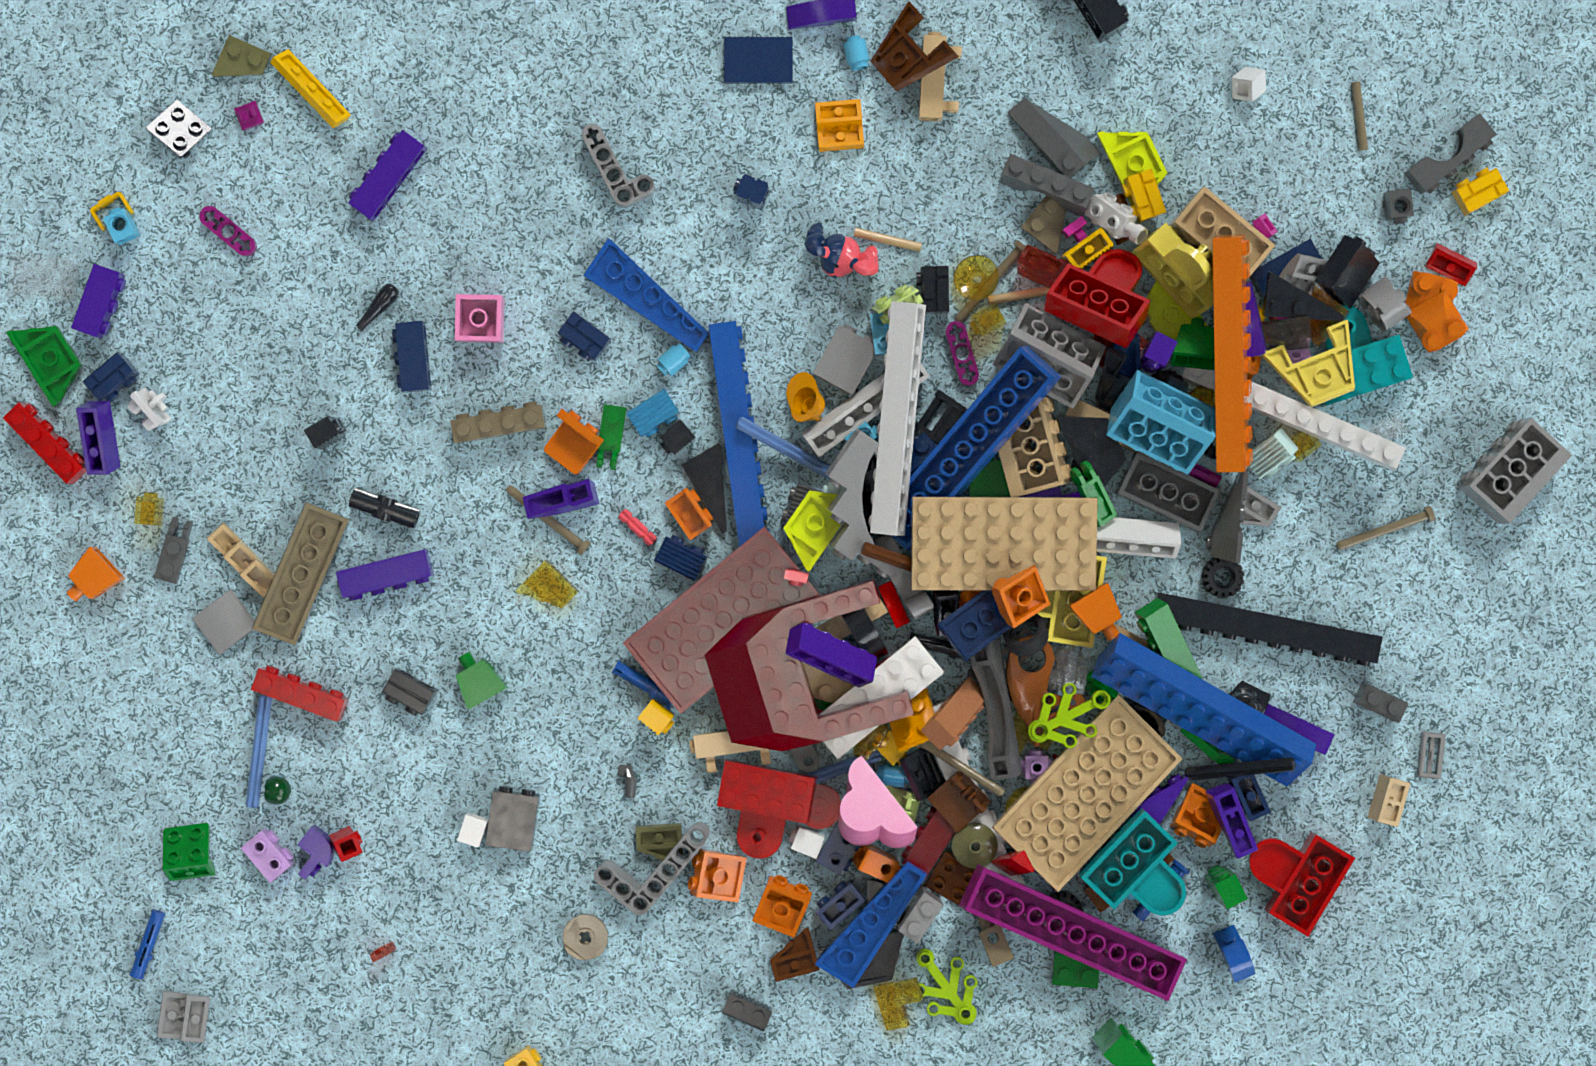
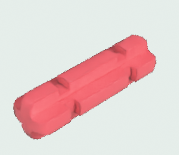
(637, 527)

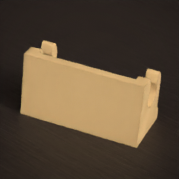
(1388, 800)

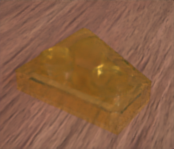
(549, 586)

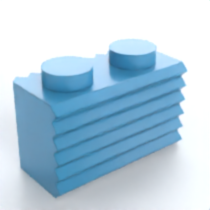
(653, 413)

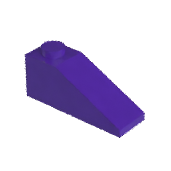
(1232, 819)

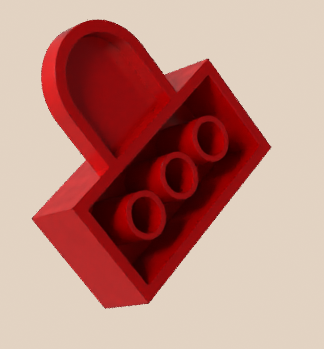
(1102, 297)
(765, 801)
(1301, 878)

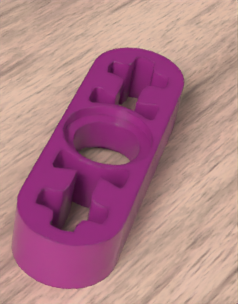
(211, 225)
(963, 335)

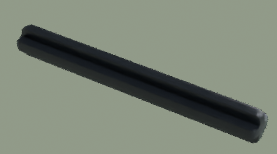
(1240, 769)

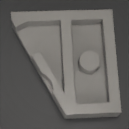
(1259, 509)

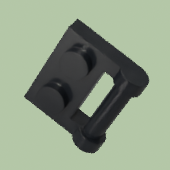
(946, 421)
(919, 774)

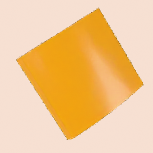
(839, 125)

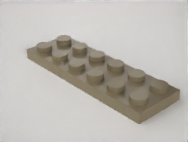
(300, 573)

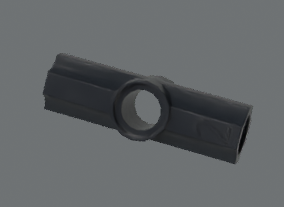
(384, 508)

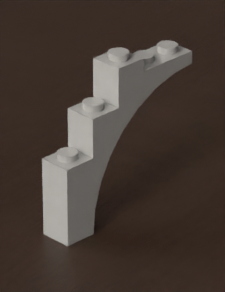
(849, 471)

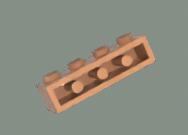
(955, 714)

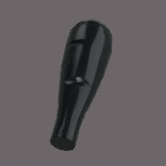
(379, 304)

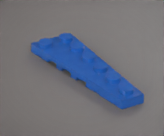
(631, 285)
(863, 937)

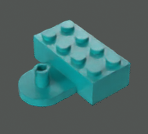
(1374, 363)
(1135, 865)

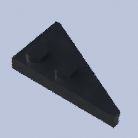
(1289, 301)
(707, 477)

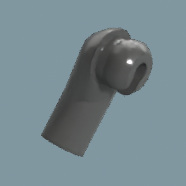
(630, 780)

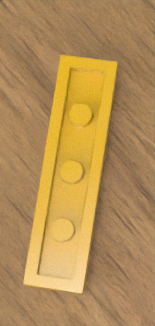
(310, 88)

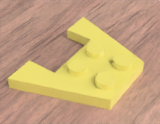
(1321, 375)

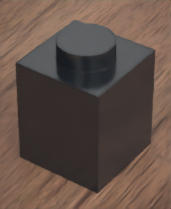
(676, 438)

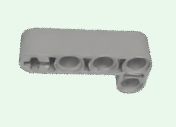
(612, 164)
(915, 600)

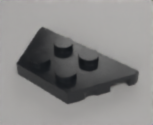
(1090, 443)
(882, 965)

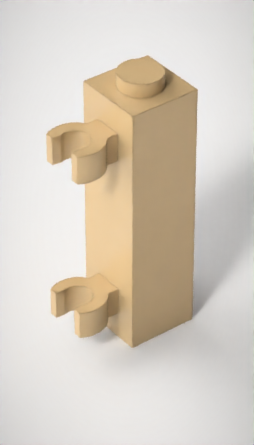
(932, 85)
(719, 743)

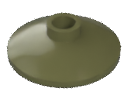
(966, 837)

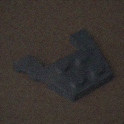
(1114, 383)

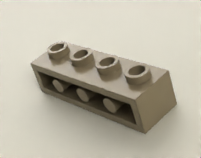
(498, 424)

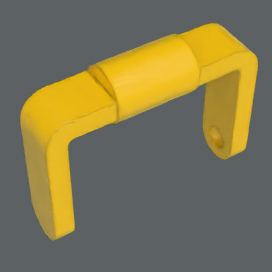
(106, 201)

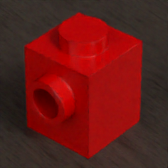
(346, 843)

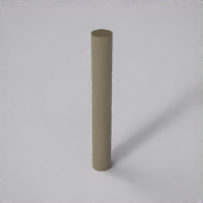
(1359, 116)

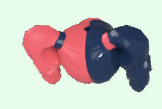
(841, 251)

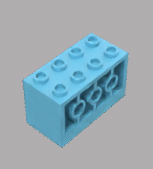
(1162, 422)

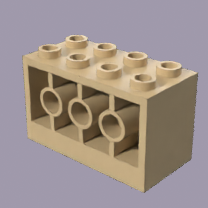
(1208, 217)
(1020, 459)

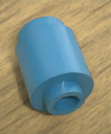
(892, 775)

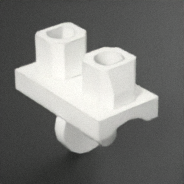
(152, 406)

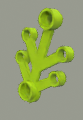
(1065, 717)
(948, 989)

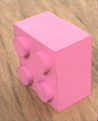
(479, 318)

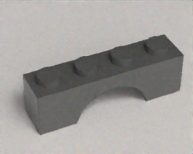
(1472, 136)
(1067, 192)

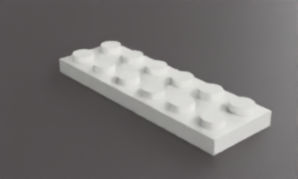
(907, 669)

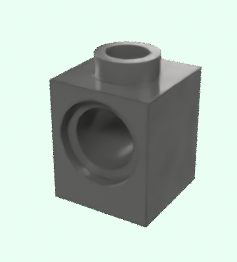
(1403, 196)

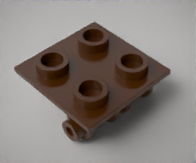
(959, 800)
(949, 878)

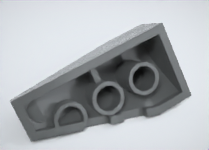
(1056, 141)
(1226, 532)

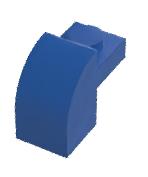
(1234, 953)

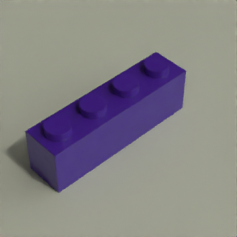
(387, 175)
(385, 573)
(831, 655)

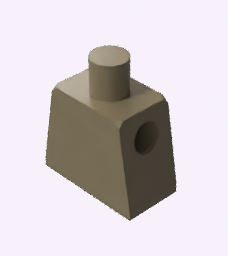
(999, 951)

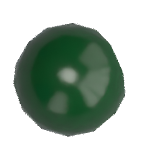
(277, 790)

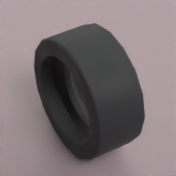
(1029, 646)

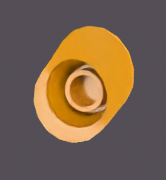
(804, 398)

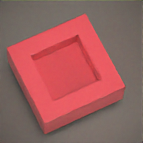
(796, 577)

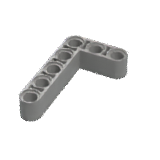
(660, 875)

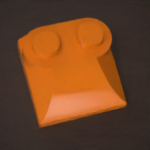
(1426, 285)
(1437, 322)
(1020, 596)

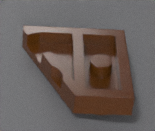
(795, 958)

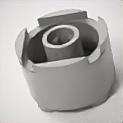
(1384, 304)

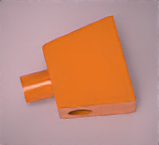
(93, 575)
(1098, 611)
(871, 859)

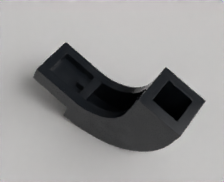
(865, 633)

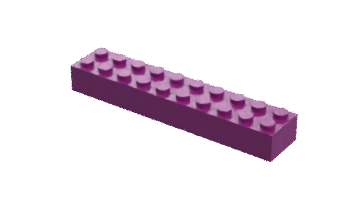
(1072, 932)

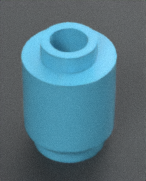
(856, 53)
(673, 360)

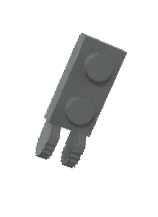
(173, 552)

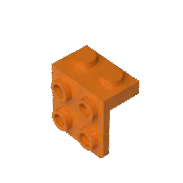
(573, 442)

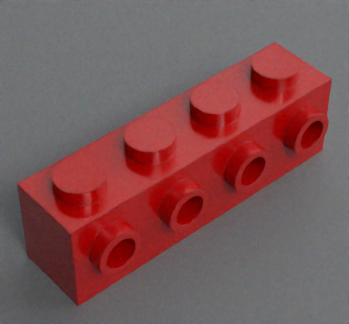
(46, 442)
(300, 694)

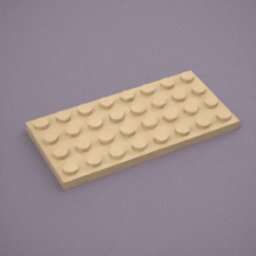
(983, 539)
(1087, 793)

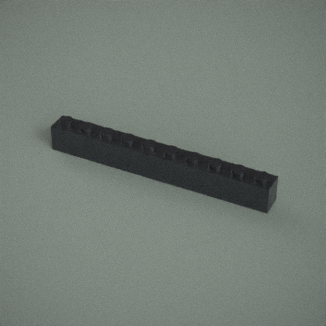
(1273, 630)

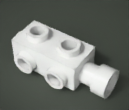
(1105, 209)

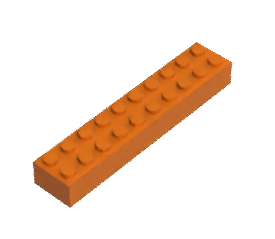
(1230, 352)

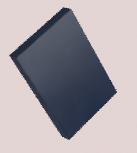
(758, 60)
(974, 625)

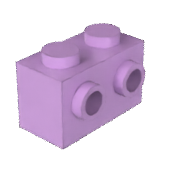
(268, 854)

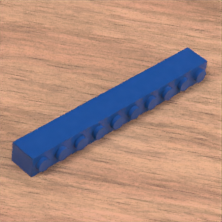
(738, 445)

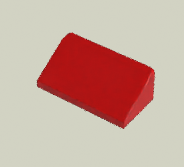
(1451, 264)
(893, 604)
(1014, 863)

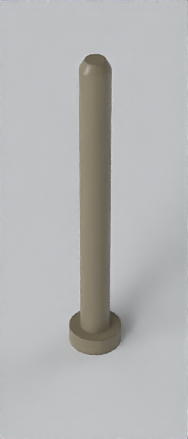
(1004, 266)
(1427, 514)
(554, 524)
(963, 768)

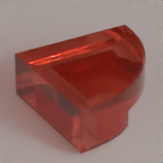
(382, 951)

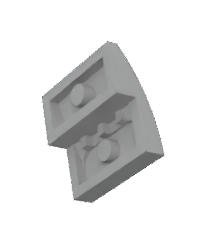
(1303, 271)
(224, 622)
(183, 1016)

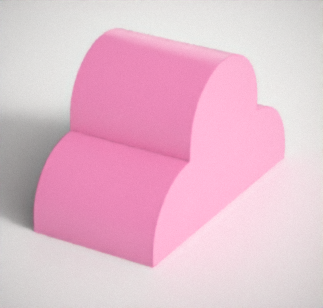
(872, 812)

